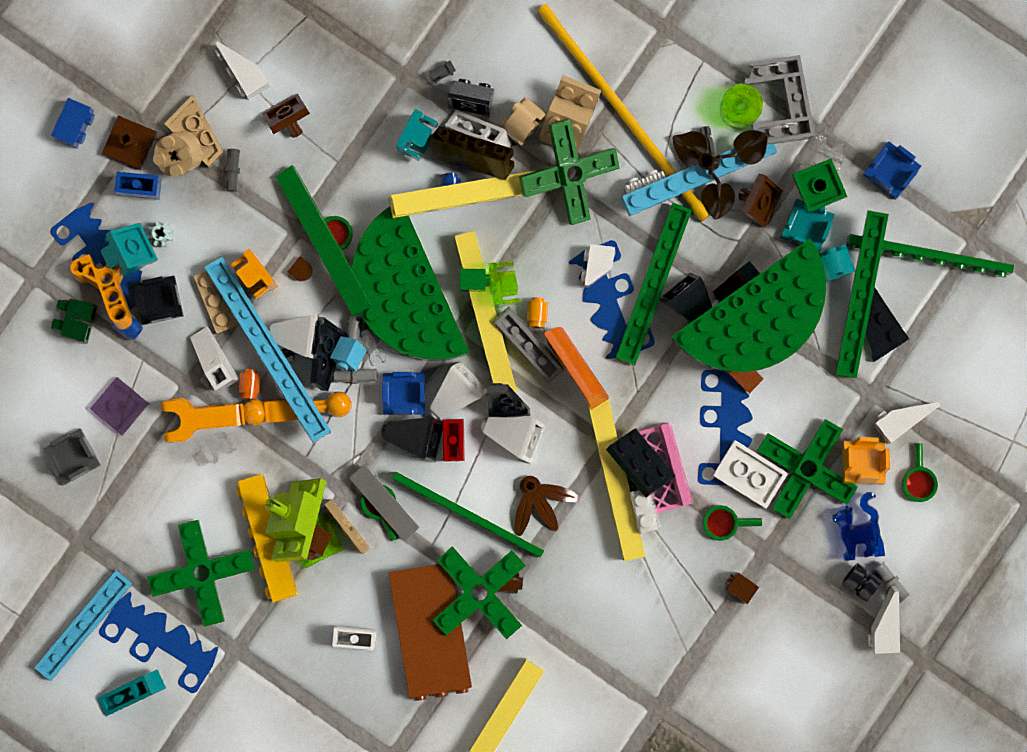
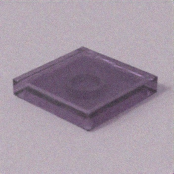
(119, 406)

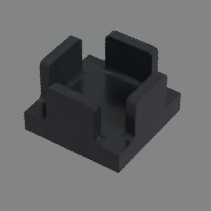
(158, 300)

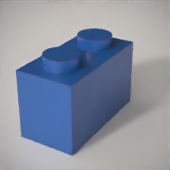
(73, 123)
(138, 185)

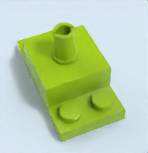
(294, 519)

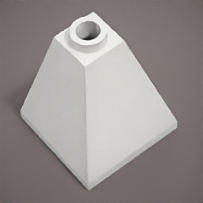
(296, 334)
(457, 391)
(515, 434)

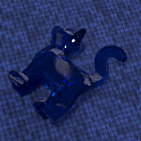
(863, 533)

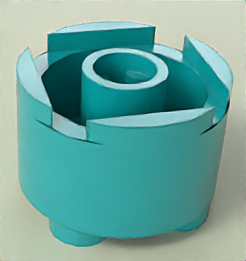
(837, 262)

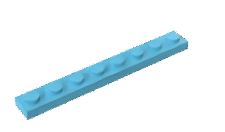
(682, 182)

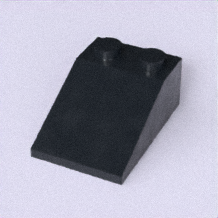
(471, 97)

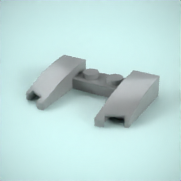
(790, 72)

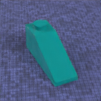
(131, 692)

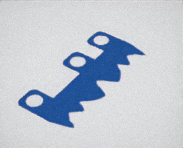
(87, 228)
(605, 293)
(729, 417)
(152, 632)

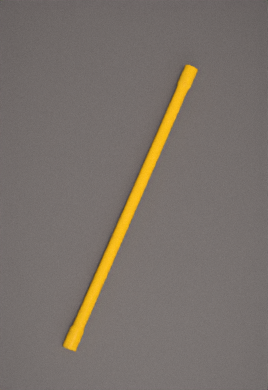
(552, 21)

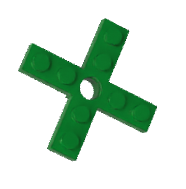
(556, 175)
(792, 460)
(184, 577)
(491, 580)

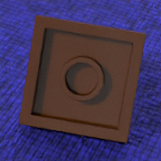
(286, 116)
(129, 142)
(760, 200)

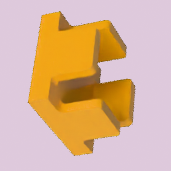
(254, 274)
(865, 461)

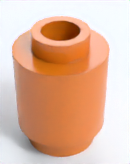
(249, 384)

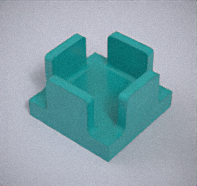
(416, 135)
(804, 225)
(129, 248)

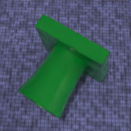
(827, 178)

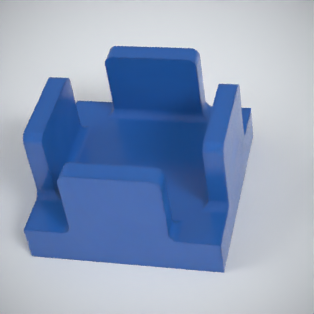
(893, 169)
(403, 393)

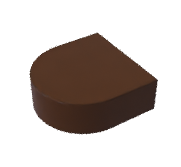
(301, 270)

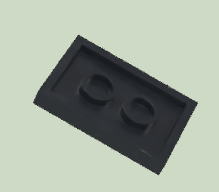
(640, 462)

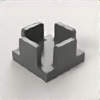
(71, 456)

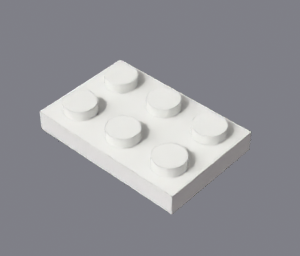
(750, 474)

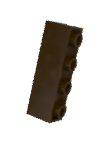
(471, 153)

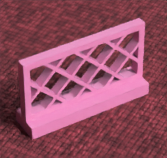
(675, 465)

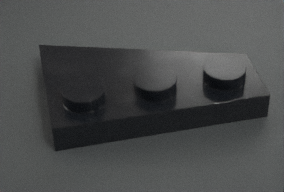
(883, 329)
(325, 342)
(505, 402)

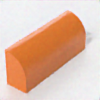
(576, 367)

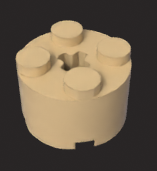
(523, 121)
(178, 153)

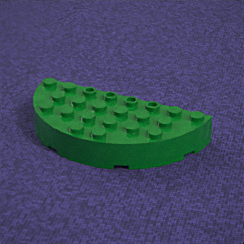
(404, 292)
(762, 318)

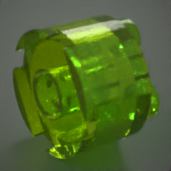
(746, 116)

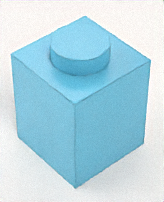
(348, 354)

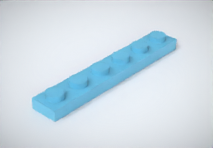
(83, 625)

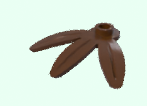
(536, 497)

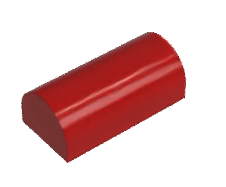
(453, 440)

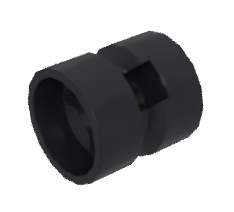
(863, 583)

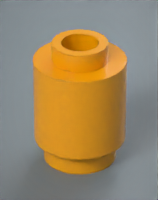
(537, 312)

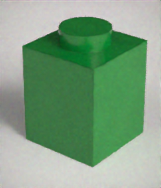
(474, 280)

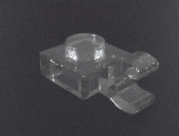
(369, 342)

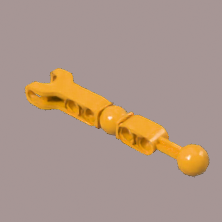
(234, 414)

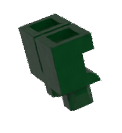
(75, 310)

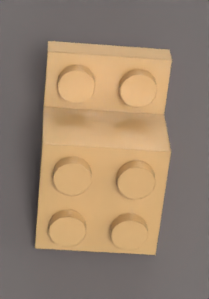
(572, 102)

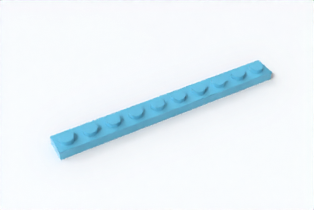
(267, 350)

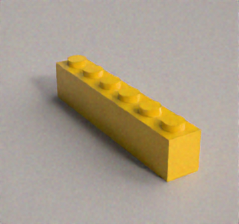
(277, 574)

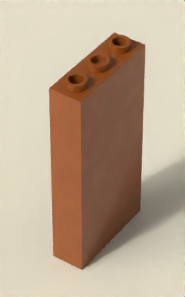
(430, 658)

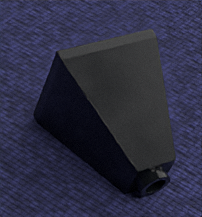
(688, 298)
(415, 436)

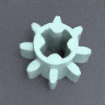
(163, 240)

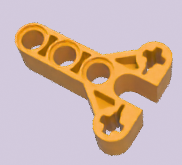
(96, 278)

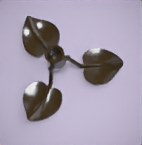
(692, 149)

